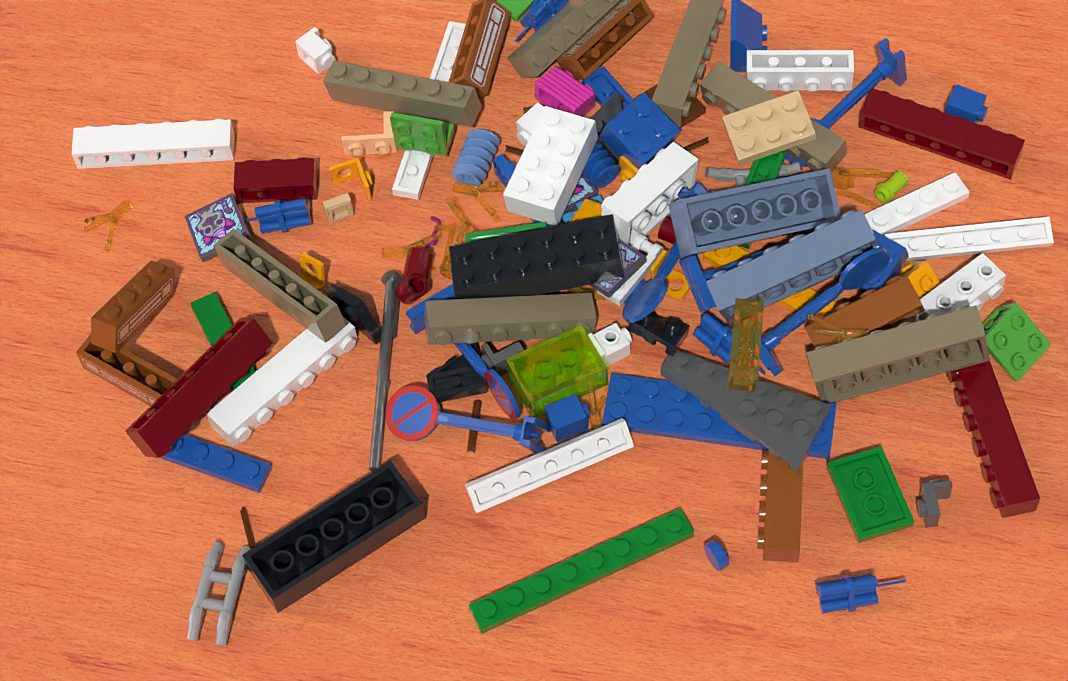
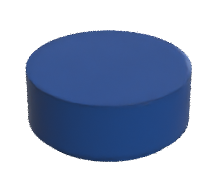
(716, 555)

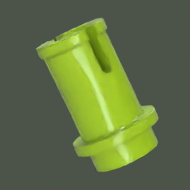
(886, 191)

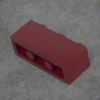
(275, 180)

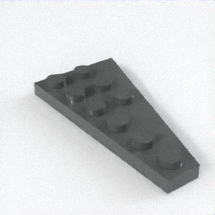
(770, 415)

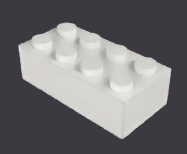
(550, 166)
(645, 198)

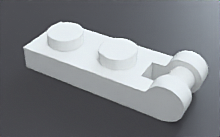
(640, 243)

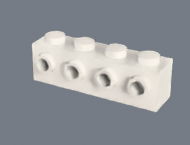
(801, 69)
(967, 287)

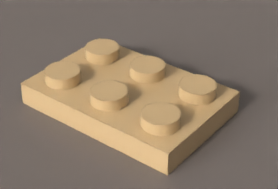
(769, 127)

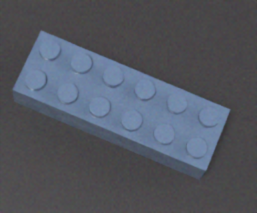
(754, 212)
(795, 265)

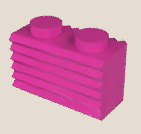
(563, 92)

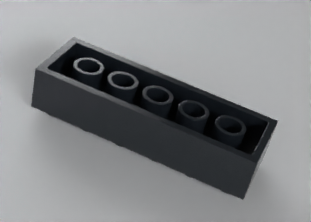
(538, 260)
(334, 536)

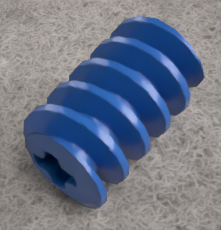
(600, 167)

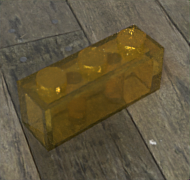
(745, 345)

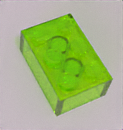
(556, 370)

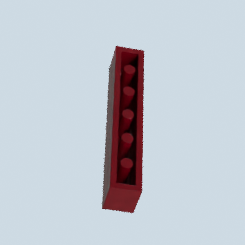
(941, 133)
(199, 388)
(995, 439)

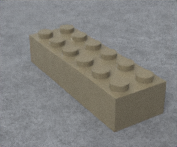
(899, 355)

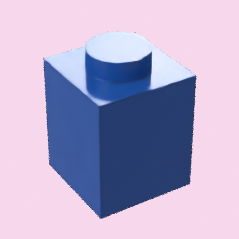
(967, 104)
(567, 417)

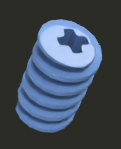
(475, 157)

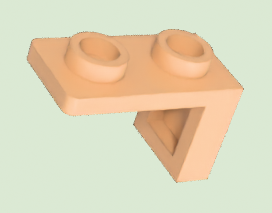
(373, 143)

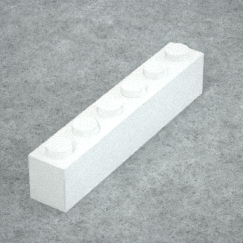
(153, 144)
(278, 383)

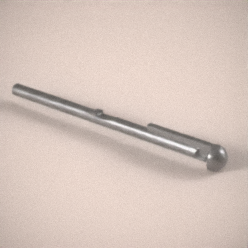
(389, 331)

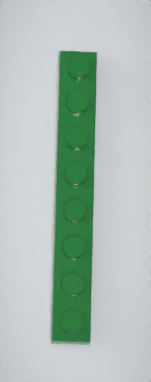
(580, 570)

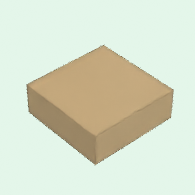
(338, 208)

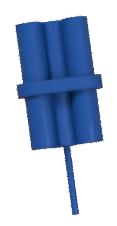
(540, 13)
(283, 215)
(715, 336)
(849, 592)

